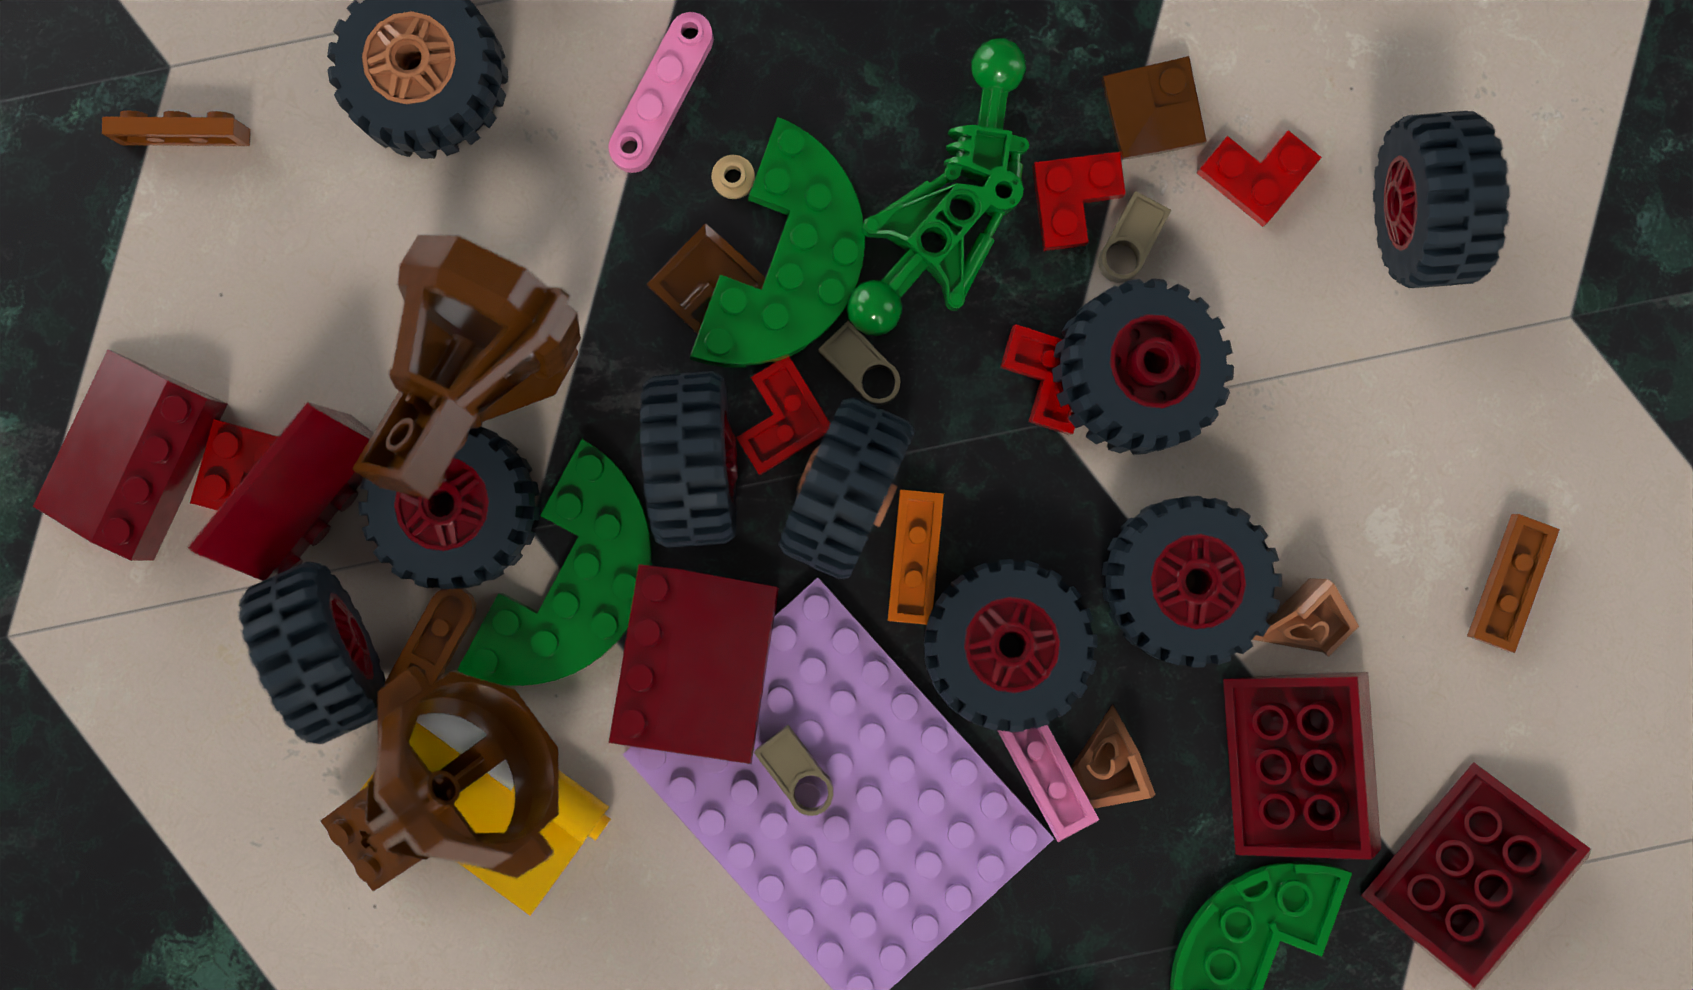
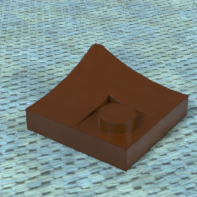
(1154, 109)
(693, 272)

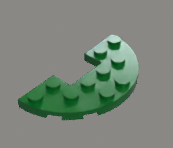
(812, 265)
(592, 592)
(1242, 924)

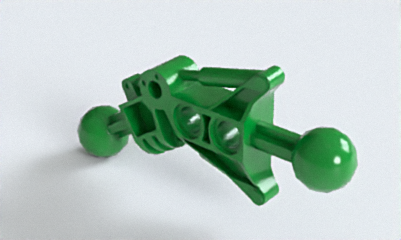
(979, 155)

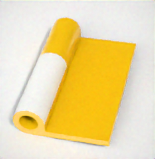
(491, 802)

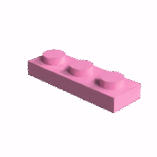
(1050, 780)

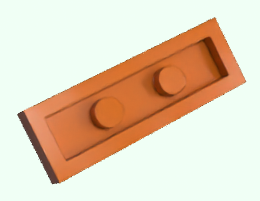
(915, 556)

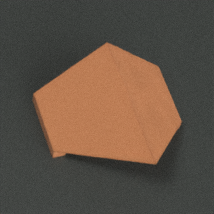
(1312, 619)
(1112, 766)

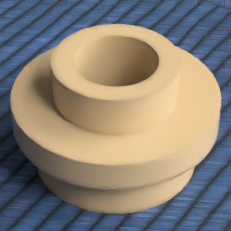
(742, 186)

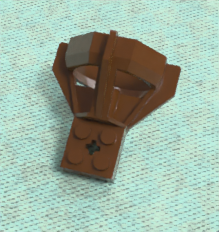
(459, 334)
(412, 812)

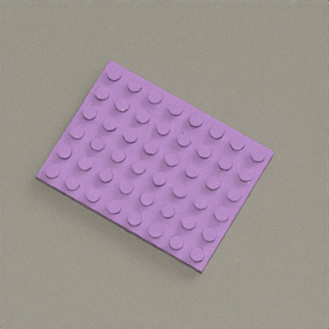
(913, 820)

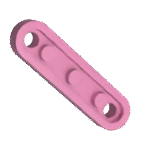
(661, 92)

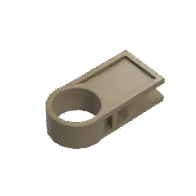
(1136, 229)
(853, 356)
(789, 762)

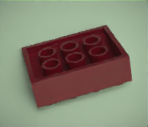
(129, 458)
(288, 495)
(694, 664)
(1302, 765)
(1476, 876)

